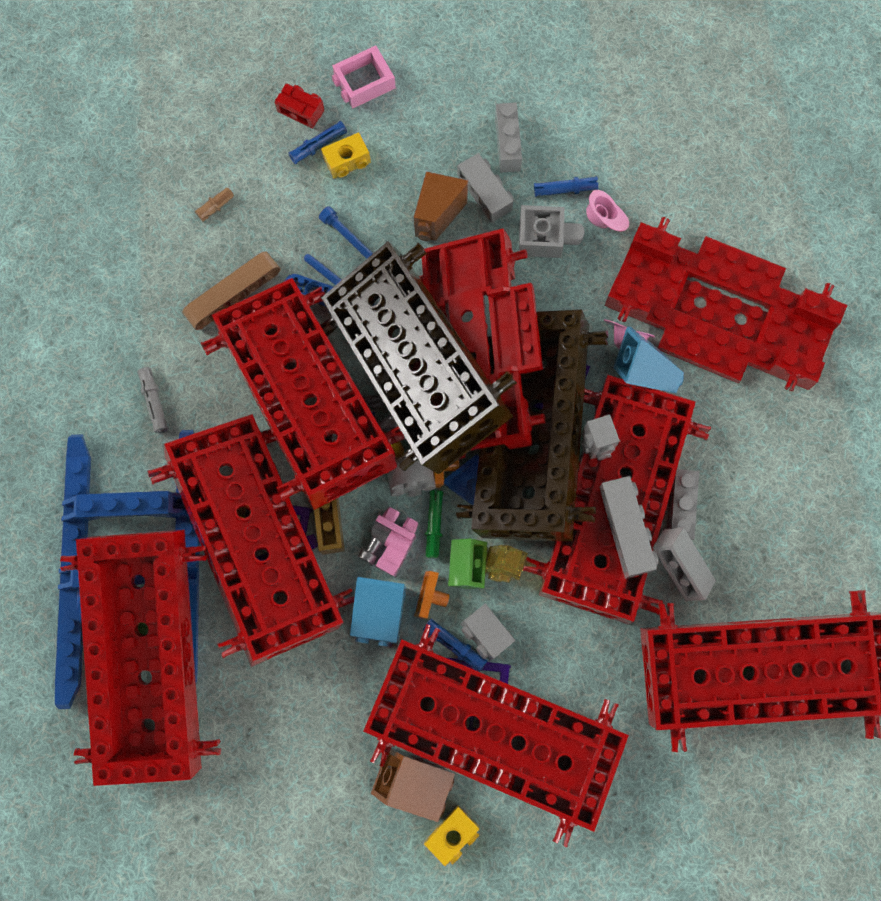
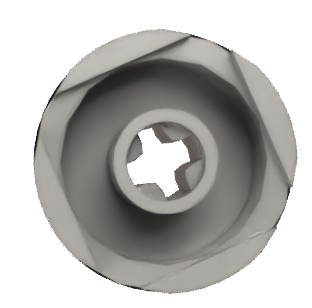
(411, 481)

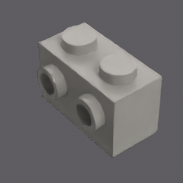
(599, 438)
(486, 632)

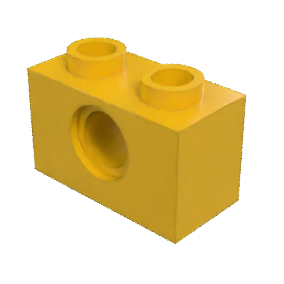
(349, 146)
(441, 847)

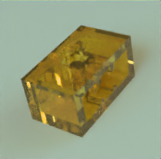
(504, 563)

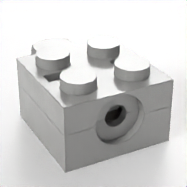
(544, 231)

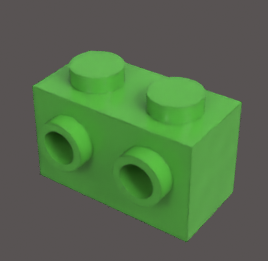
(467, 563)

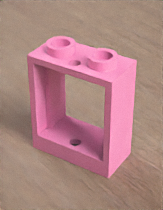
(371, 90)

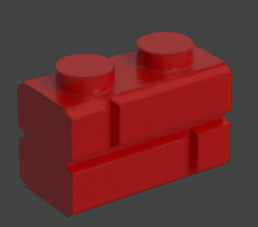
(299, 105)

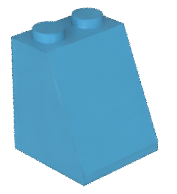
(646, 365)
(377, 611)

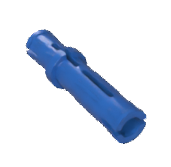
(310, 146)
(566, 186)
(456, 646)

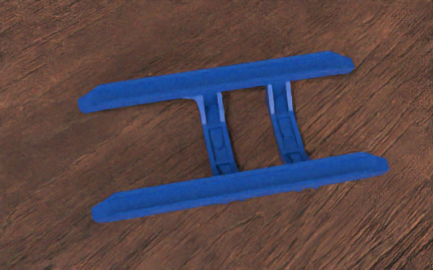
(85, 507)

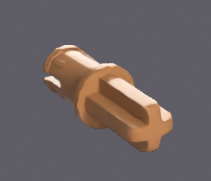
(214, 204)

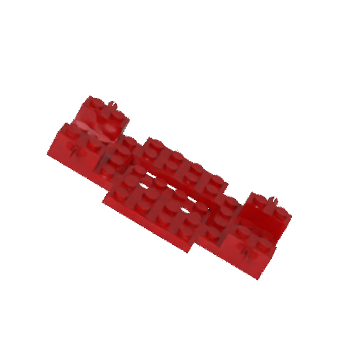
(458, 279)
(780, 342)

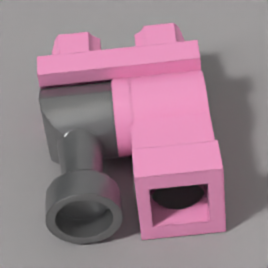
(394, 537)

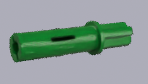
(434, 524)

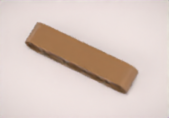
(231, 289)

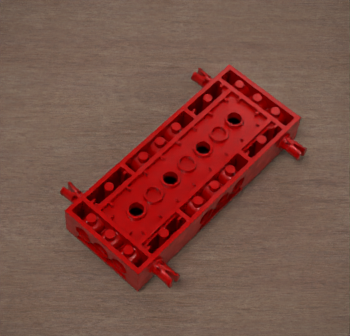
(653, 460)
(319, 467)
(231, 541)
(771, 648)
(117, 654)
(487, 753)

